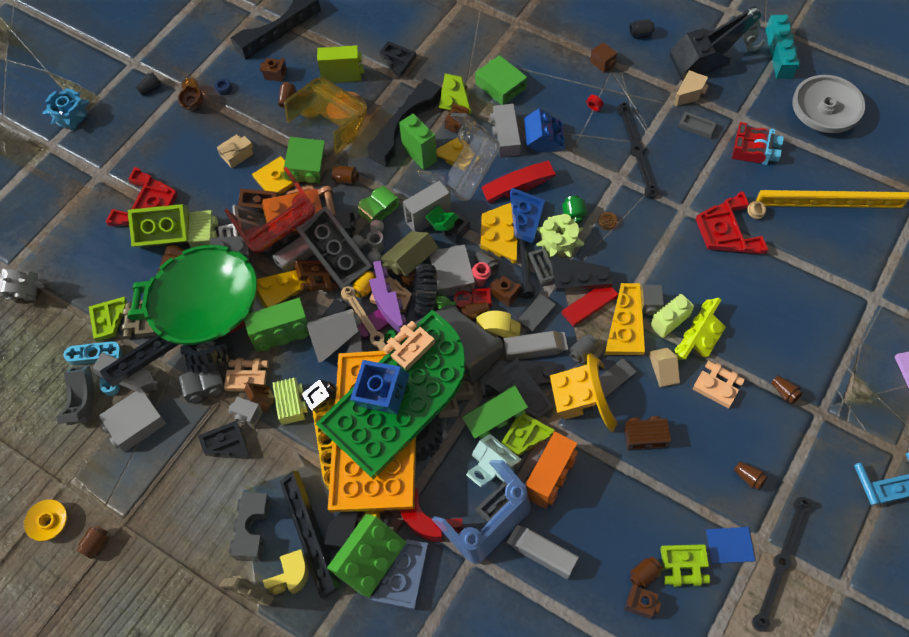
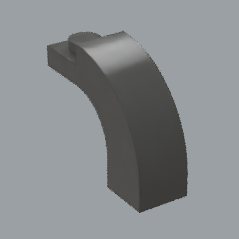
(79, 396)

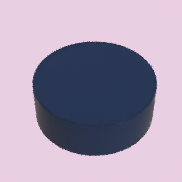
(223, 87)

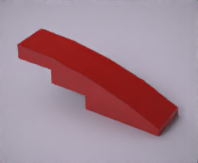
(521, 179)

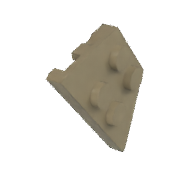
(244, 589)

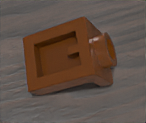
(260, 394)

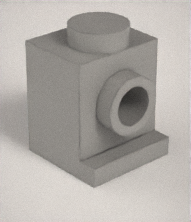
(245, 411)

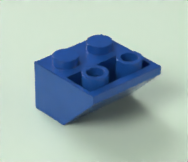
(544, 132)

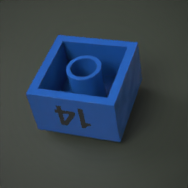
(379, 387)

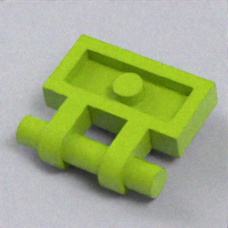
(685, 557)

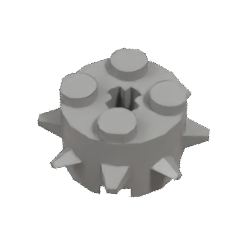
(19, 285)

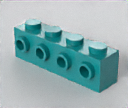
(782, 47)

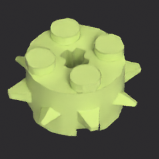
(560, 235)

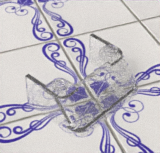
(473, 161)

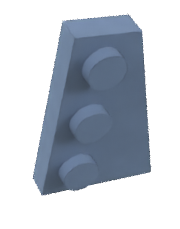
(403, 580)

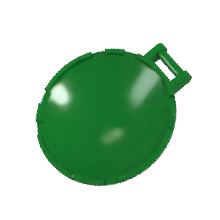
(197, 295)

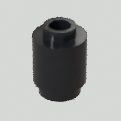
(641, 28)

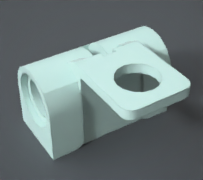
(487, 450)

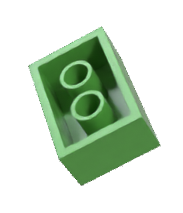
(277, 325)
(367, 555)

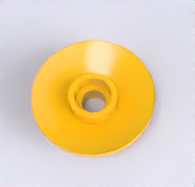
(38, 516)

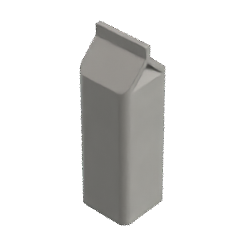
(289, 254)
(534, 345)
(140, 379)
(543, 551)

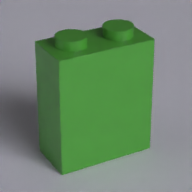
(500, 80)
(418, 141)
(305, 159)

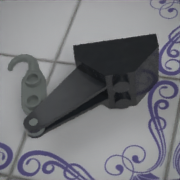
(707, 50)

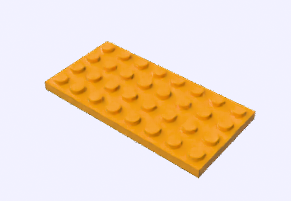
(349, 485)

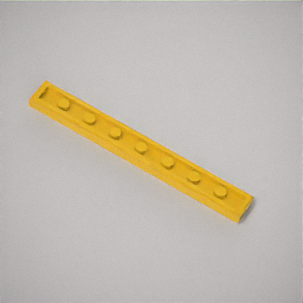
(833, 199)

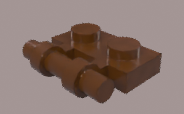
(314, 271)

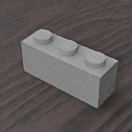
(506, 130)

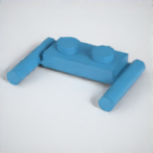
(884, 490)

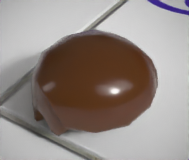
(191, 98)

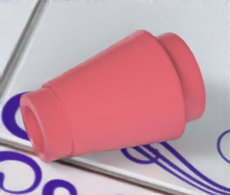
(481, 273)

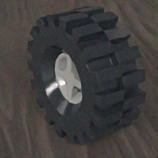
(207, 355)

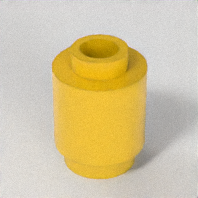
(362, 284)

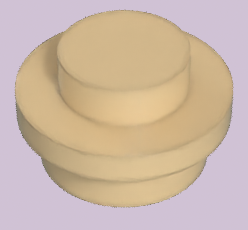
(756, 209)

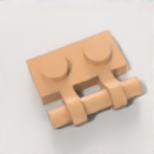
(412, 349)
(238, 378)
(715, 388)

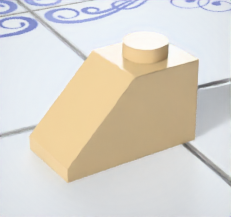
(691, 88)

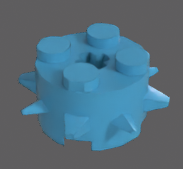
(66, 108)

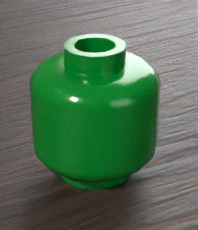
(575, 208)

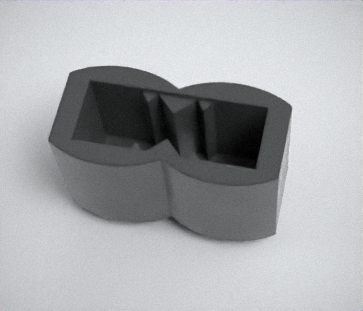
(199, 385)

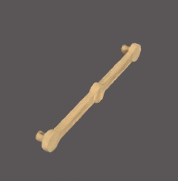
(348, 294)

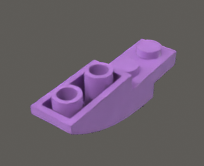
(385, 299)

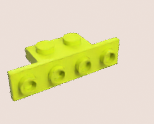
(702, 333)

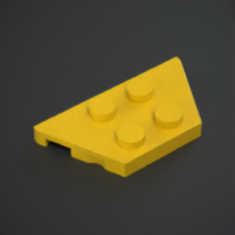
(498, 233)

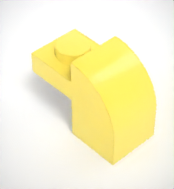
(499, 324)
(294, 574)

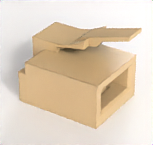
(235, 150)

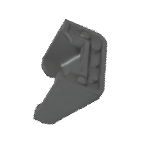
(479, 346)

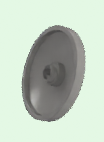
(828, 103)

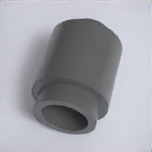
(583, 347)

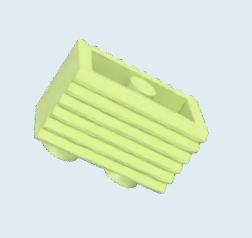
(201, 228)
(672, 315)
(289, 401)

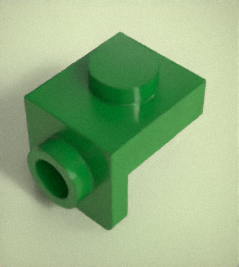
(440, 219)

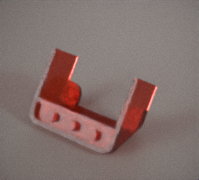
(263, 237)

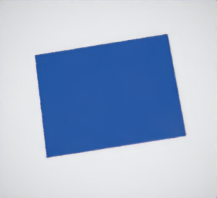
(730, 545)

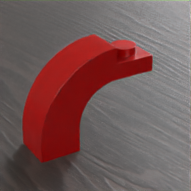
(423, 525)

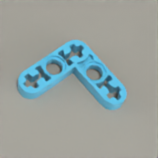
(85, 350)

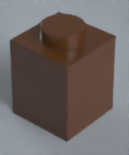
(603, 57)

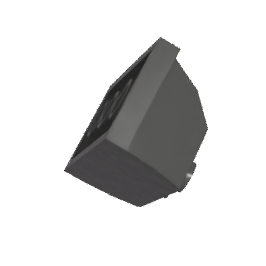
(333, 247)

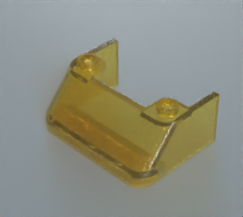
(333, 103)

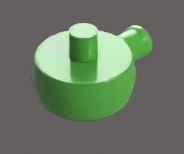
(442, 301)

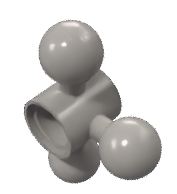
(374, 236)

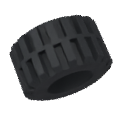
(431, 441)

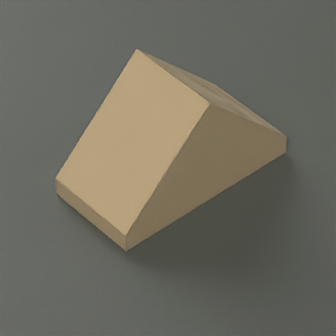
(665, 367)

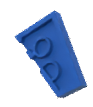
(525, 214)

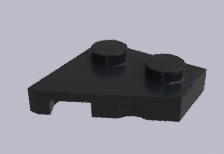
(397, 57)
(224, 442)

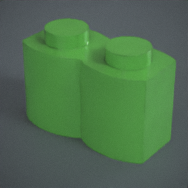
(378, 205)

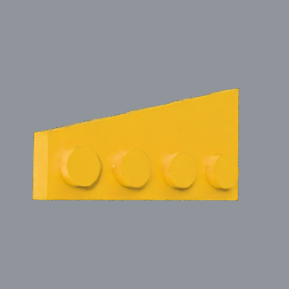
(627, 330)

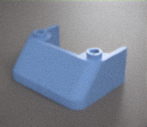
(477, 544)

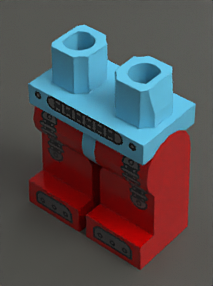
(756, 144)

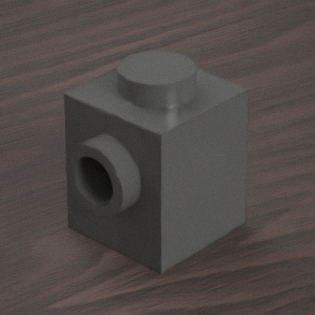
(651, 299)

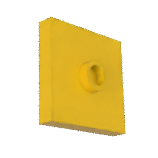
(272, 177)

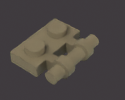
(140, 327)

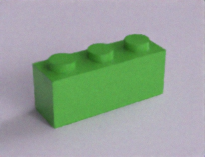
(495, 412)

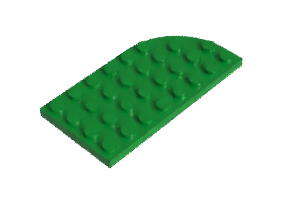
(376, 436)

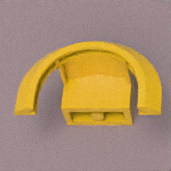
(581, 389)

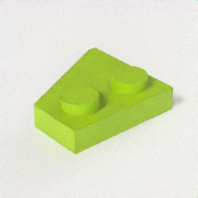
(453, 92)
(106, 318)
(526, 434)

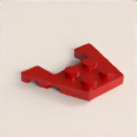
(151, 195)
(722, 231)

